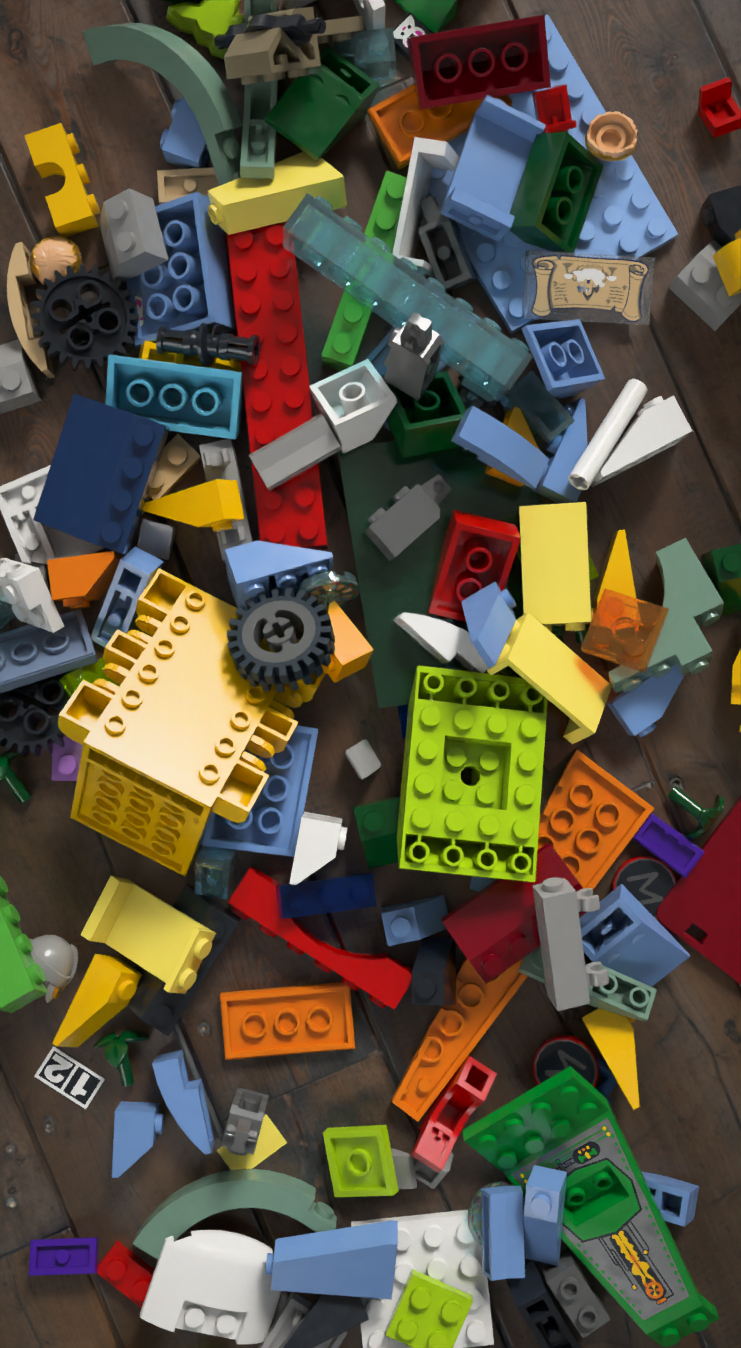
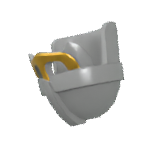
(57, 961)

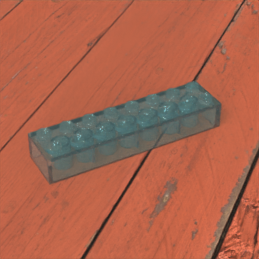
(397, 290)

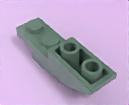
(620, 996)

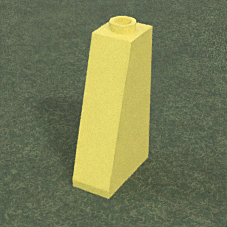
(267, 201)

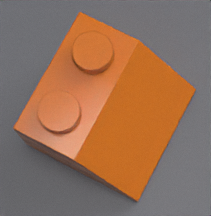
(82, 578)

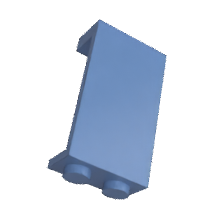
(491, 168)

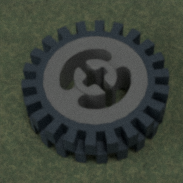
(276, 622)

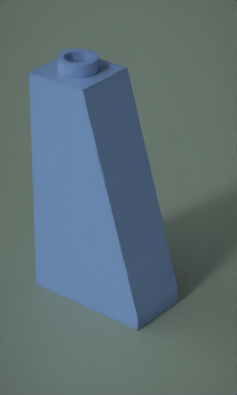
(337, 1261)

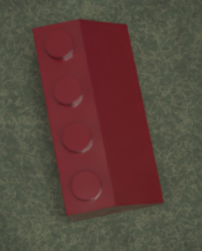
(480, 61)
(501, 919)

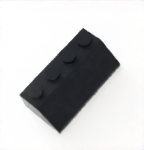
(165, 1009)

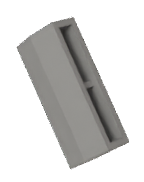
(295, 452)

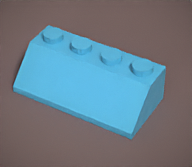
(177, 395)

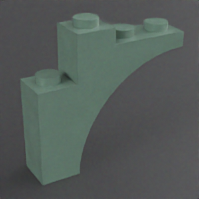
(691, 603)

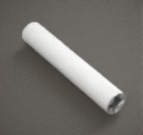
(607, 434)

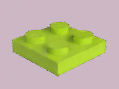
(360, 1161)
(428, 1313)

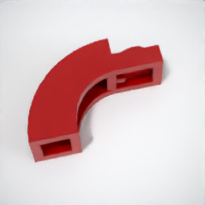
(451, 1111)

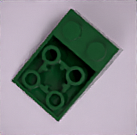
(323, 104)

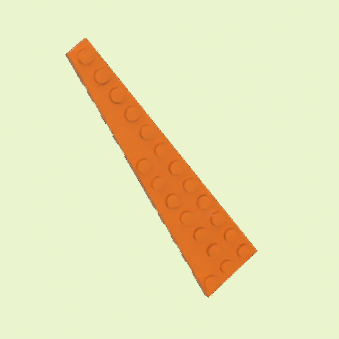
(588, 825)

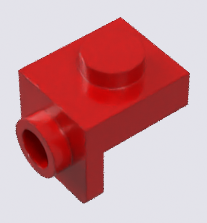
(718, 108)
(553, 109)

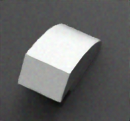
(442, 640)

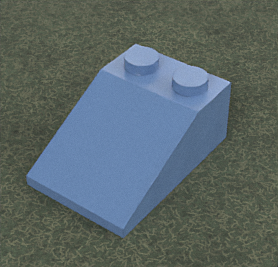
(563, 357)

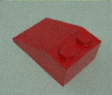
(471, 557)

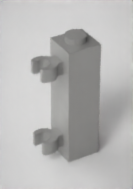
(221, 462)
(562, 945)

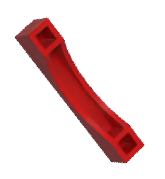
(377, 974)

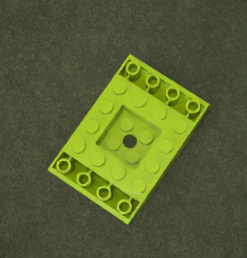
(498, 732)

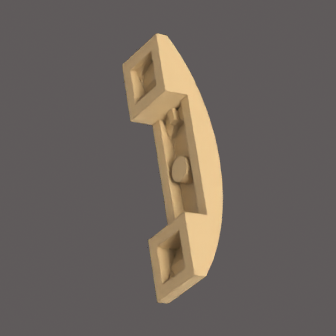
(18, 276)

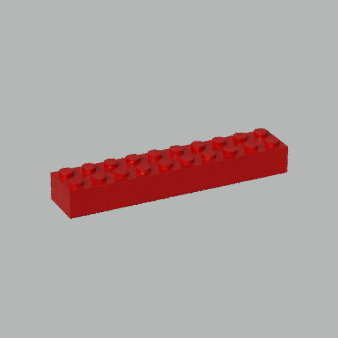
(278, 386)

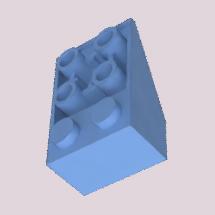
(268, 566)
(630, 939)

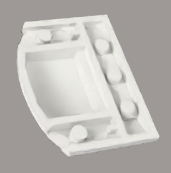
(32, 539)
(213, 1287)

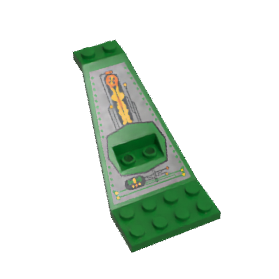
(607, 1203)

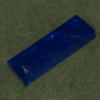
(326, 896)

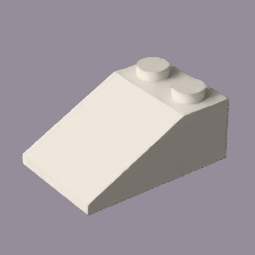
(655, 430)

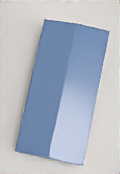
(503, 1232)

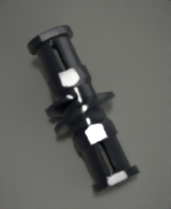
(207, 345)

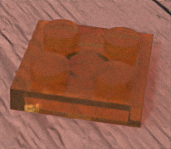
(625, 630)

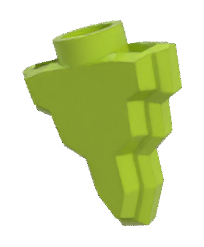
(206, 20)

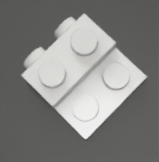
(28, 594)

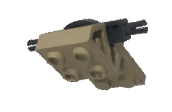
(280, 43)

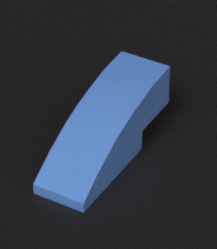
(500, 447)
(184, 1099)

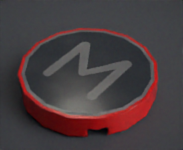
(646, 880)
(563, 1052)

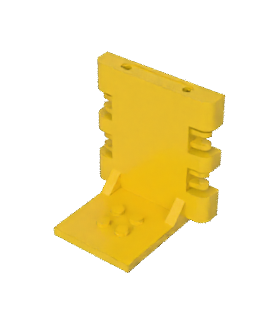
(176, 729)

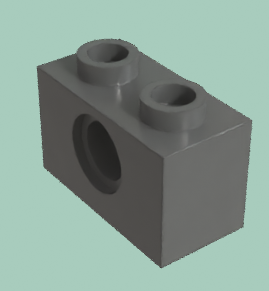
(576, 1294)

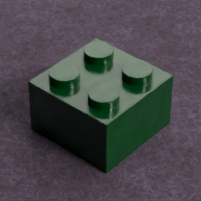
(426, 423)

